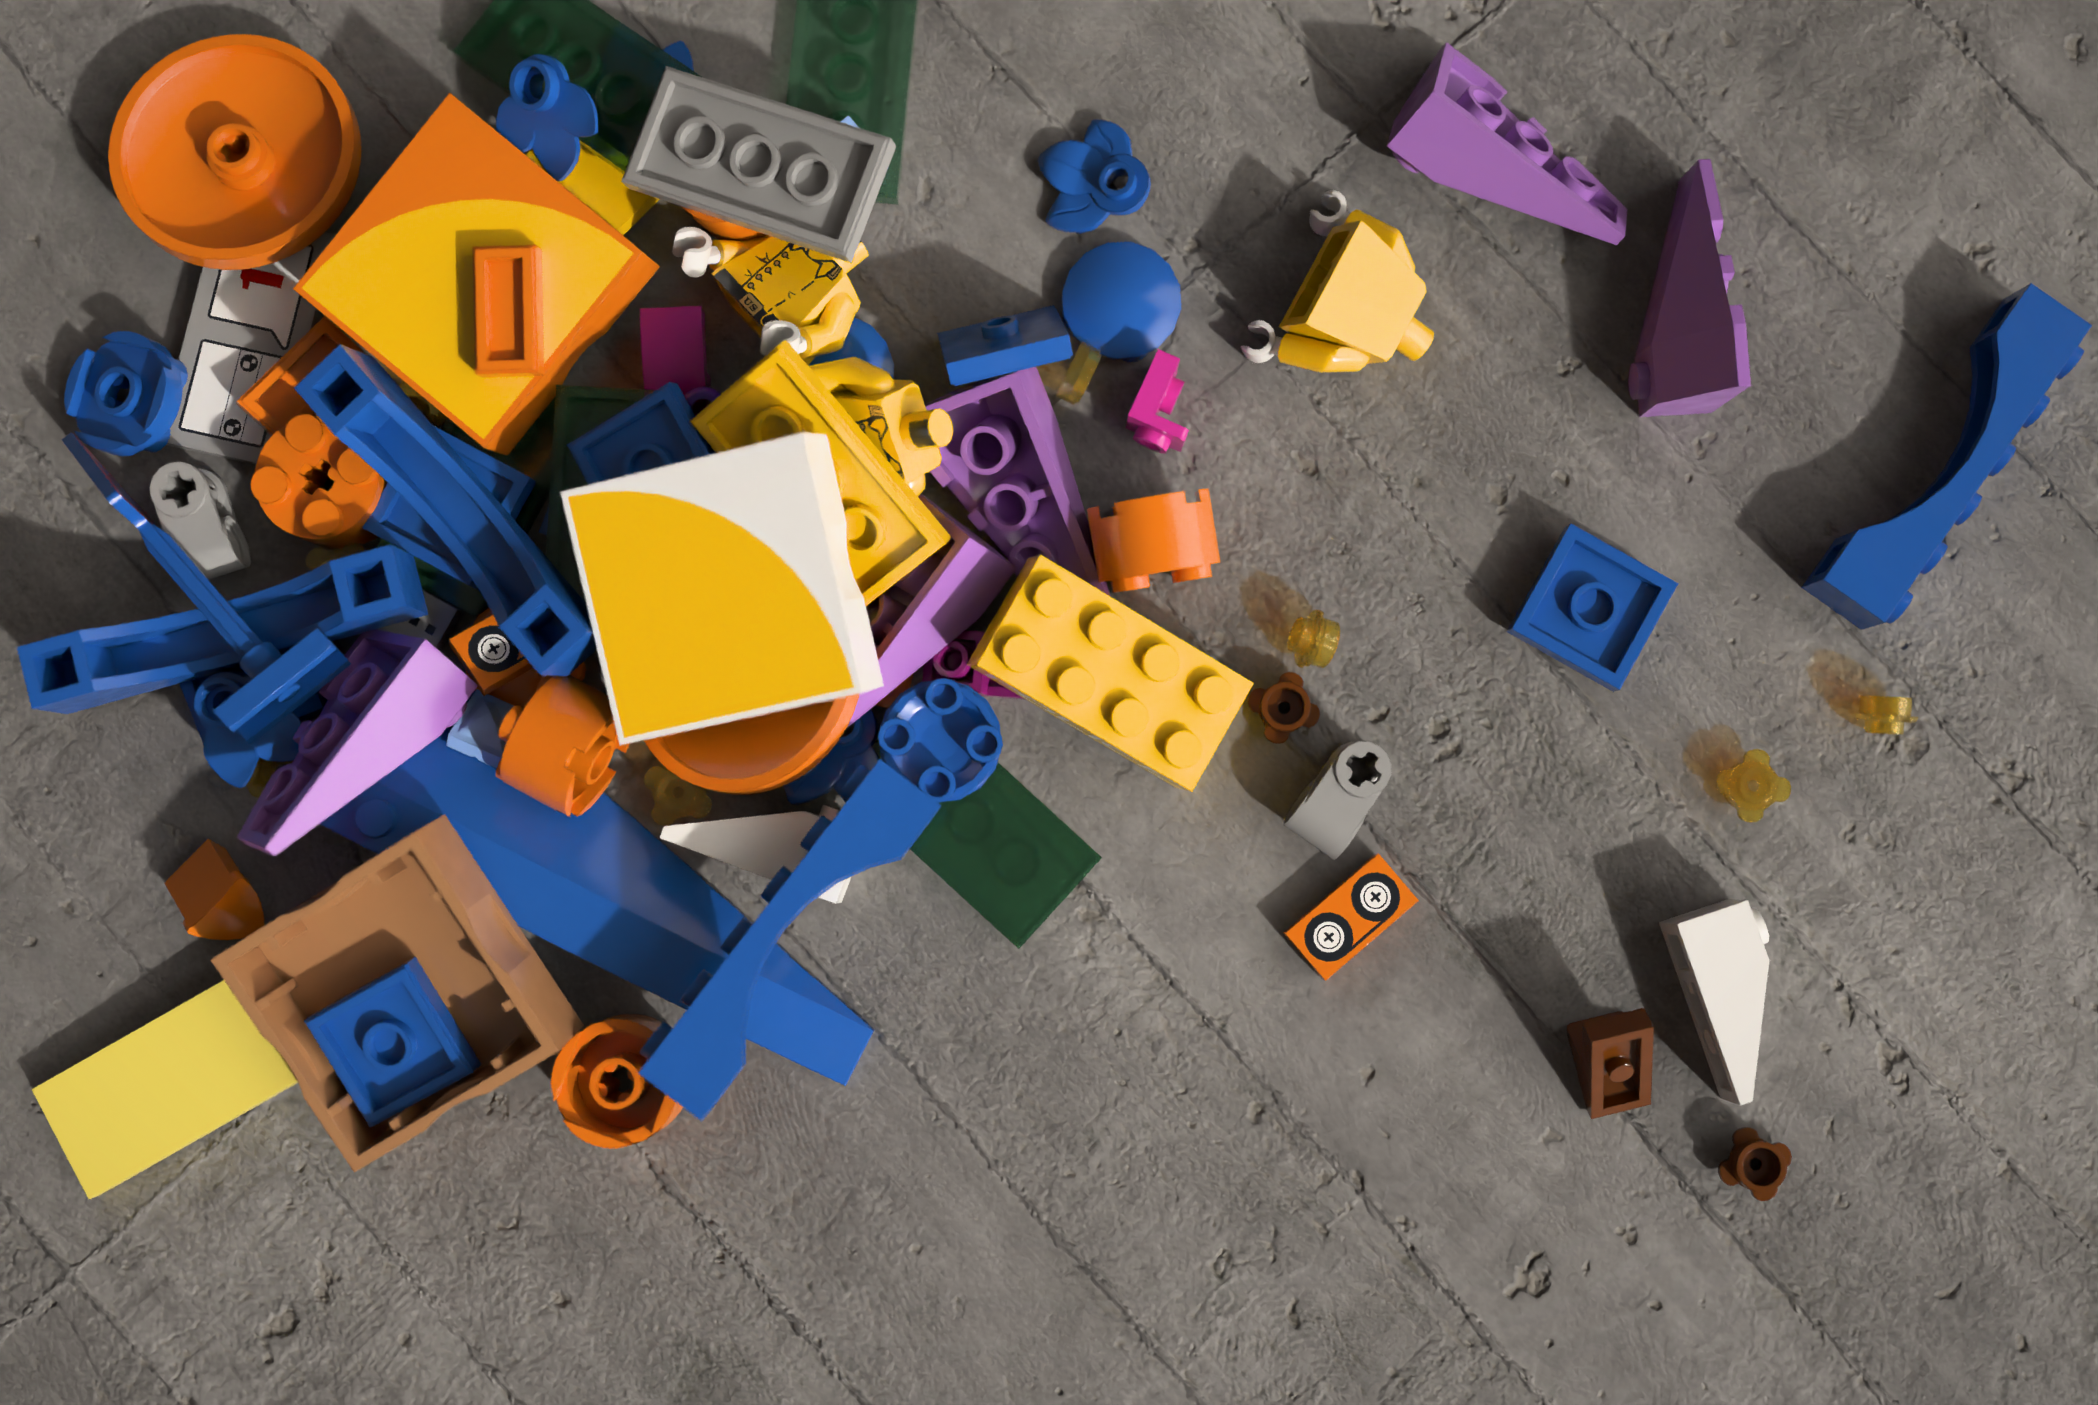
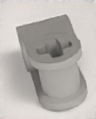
(206, 525)
(1332, 806)

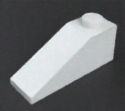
(755, 842)
(1724, 981)

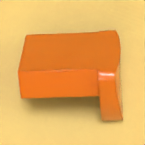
(215, 895)

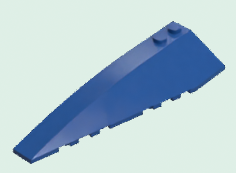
(604, 895)

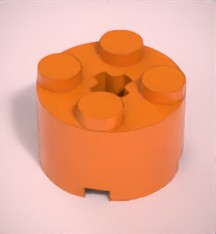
(292, 482)
(1153, 538)
(560, 745)
(590, 1094)

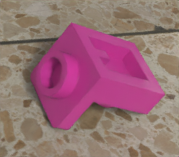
(1157, 394)

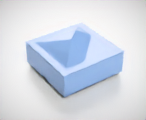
(479, 727)

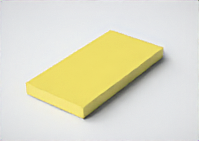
(161, 1089)

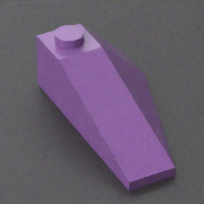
(1016, 472)
(932, 605)
(375, 718)

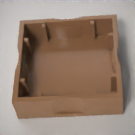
(403, 904)

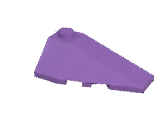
(1473, 143)
(1691, 338)

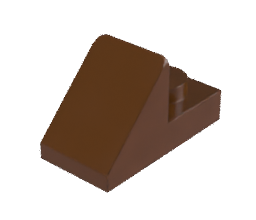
(1613, 1060)

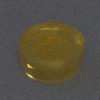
(1078, 373)

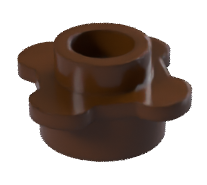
(1287, 690)
(1773, 1164)

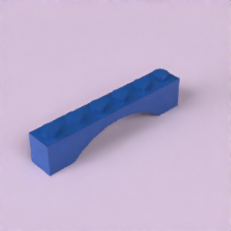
(2013, 366)
(513, 575)
(155, 653)
(708, 1043)

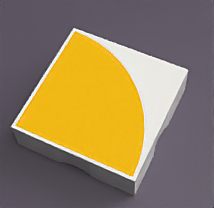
(722, 588)

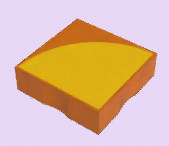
(405, 271)

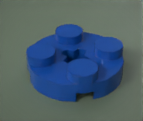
(152, 402)

